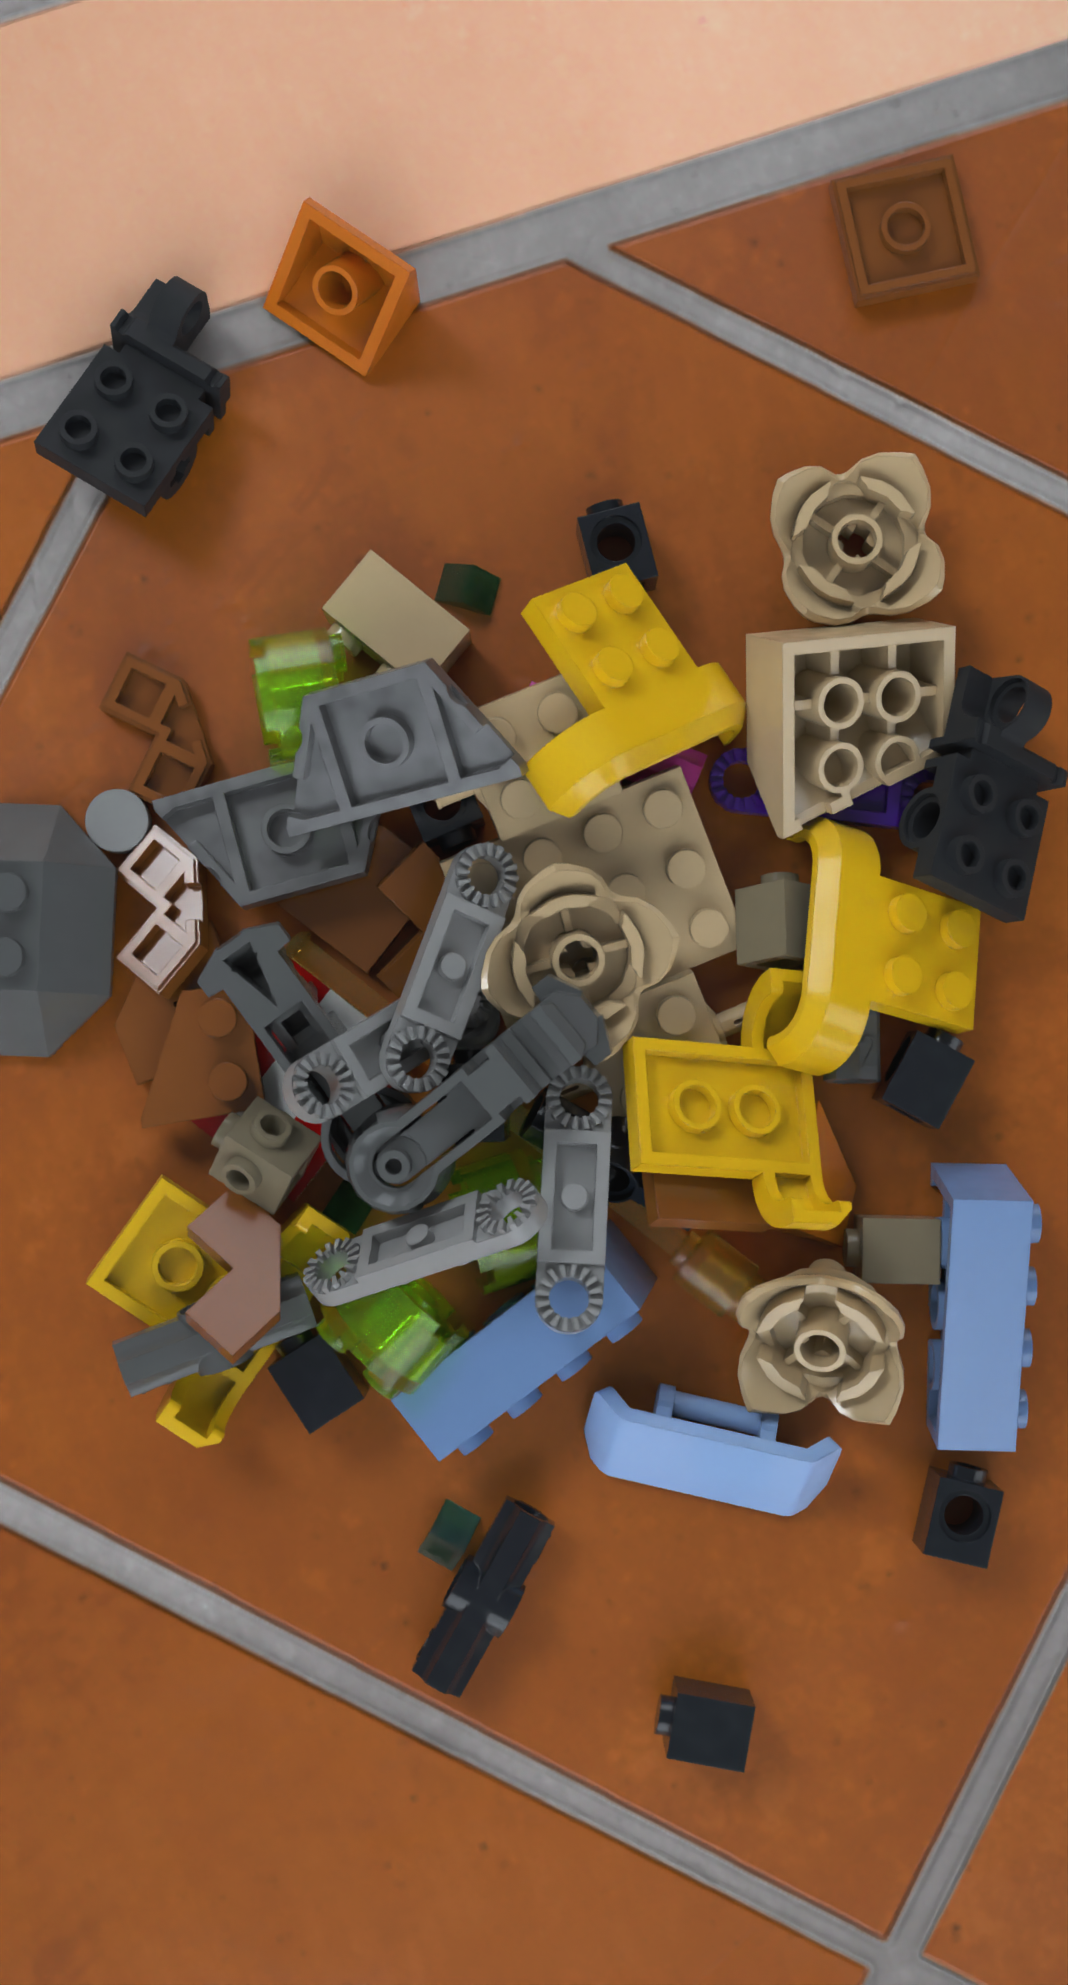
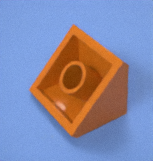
(342, 288)

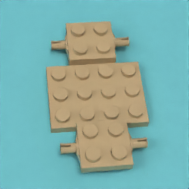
(641, 843)

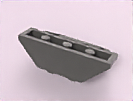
(53, 928)

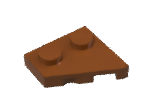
(205, 1063)

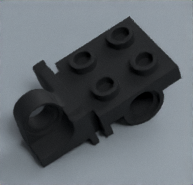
(142, 404)
(983, 814)

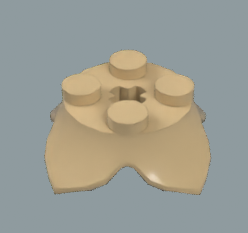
(883, 502)
(570, 904)
(821, 1338)

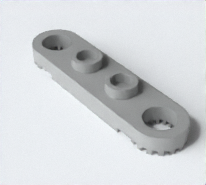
(448, 968)
(353, 1065)
(577, 1199)
(426, 1242)

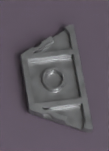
(392, 746)
(244, 840)

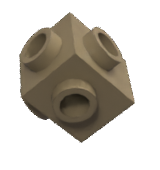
(262, 1154)

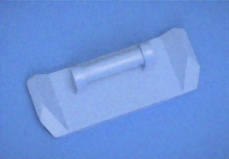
(704, 1458)

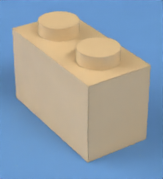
(393, 619)

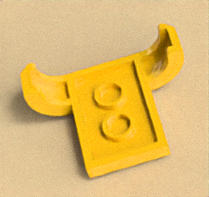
(632, 681)
(873, 950)
(734, 1112)
(160, 1270)

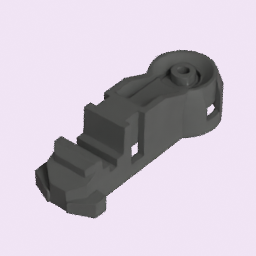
(277, 999)
(477, 1098)

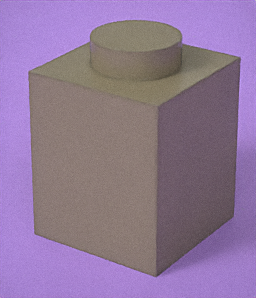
(772, 922)
(894, 1249)

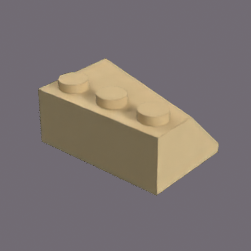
(843, 711)

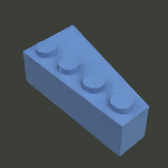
(981, 1308)
(517, 1353)

